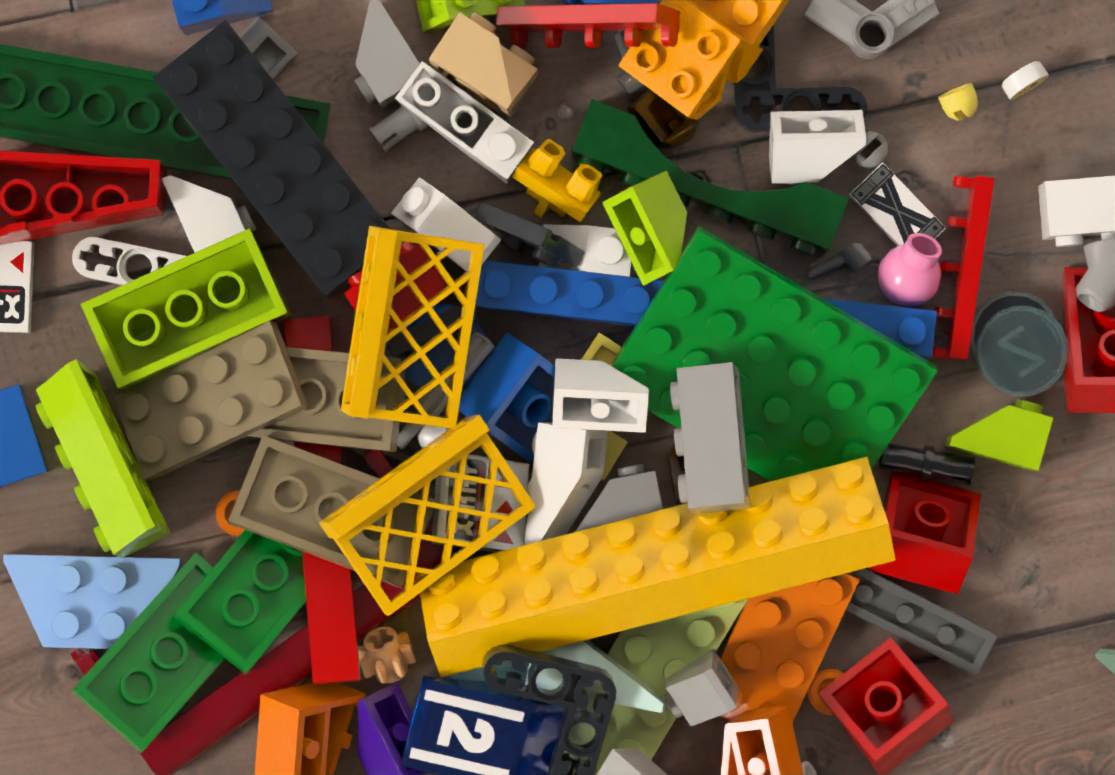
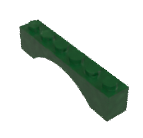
(799, 213)

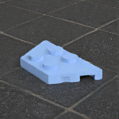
(86, 597)

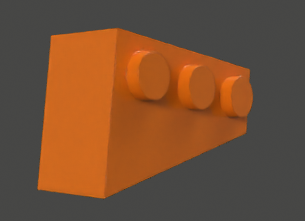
(304, 728)
(761, 744)

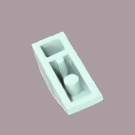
(629, 689)

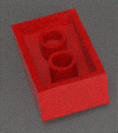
(1091, 351)

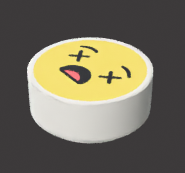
(1024, 80)

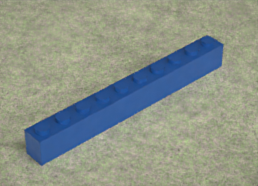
(625, 299)

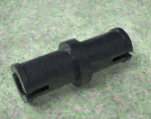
(927, 463)

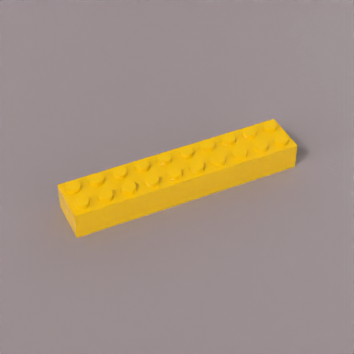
(657, 567)

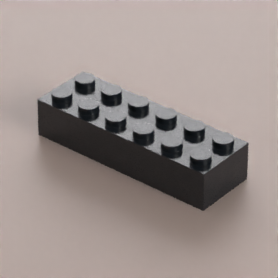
(272, 156)

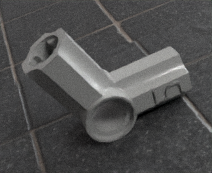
(894, 19)

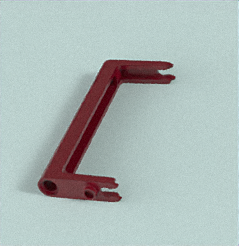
(278, 669)

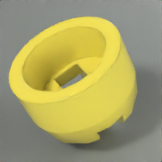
(960, 102)

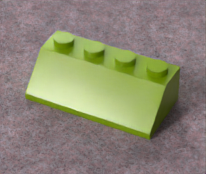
(185, 309)
(101, 460)

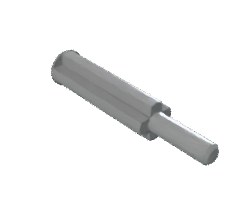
(436, 399)

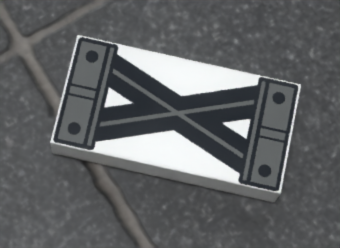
(894, 207)

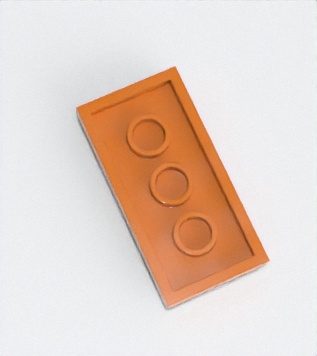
(784, 641)

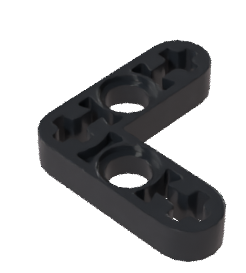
(765, 90)
(568, 695)

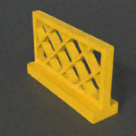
(372, 323)
(403, 482)

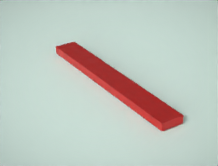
(326, 584)

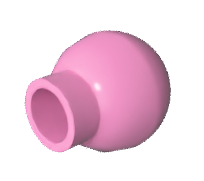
(911, 271)

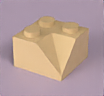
(482, 67)

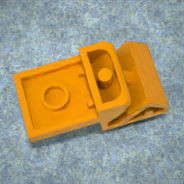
(714, 45)

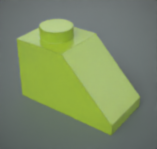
(650, 225)
(1007, 435)

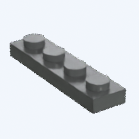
(921, 621)

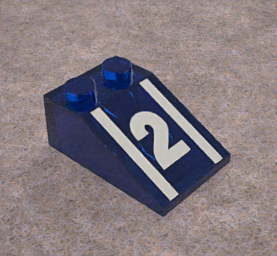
(479, 731)

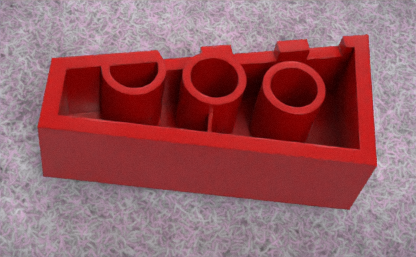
(75, 193)

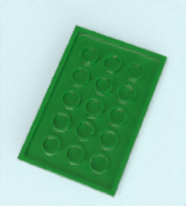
(810, 374)

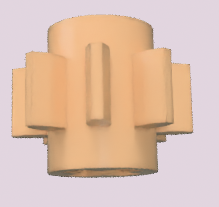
(386, 654)

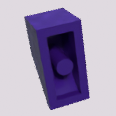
(383, 732)

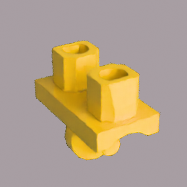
(555, 185)

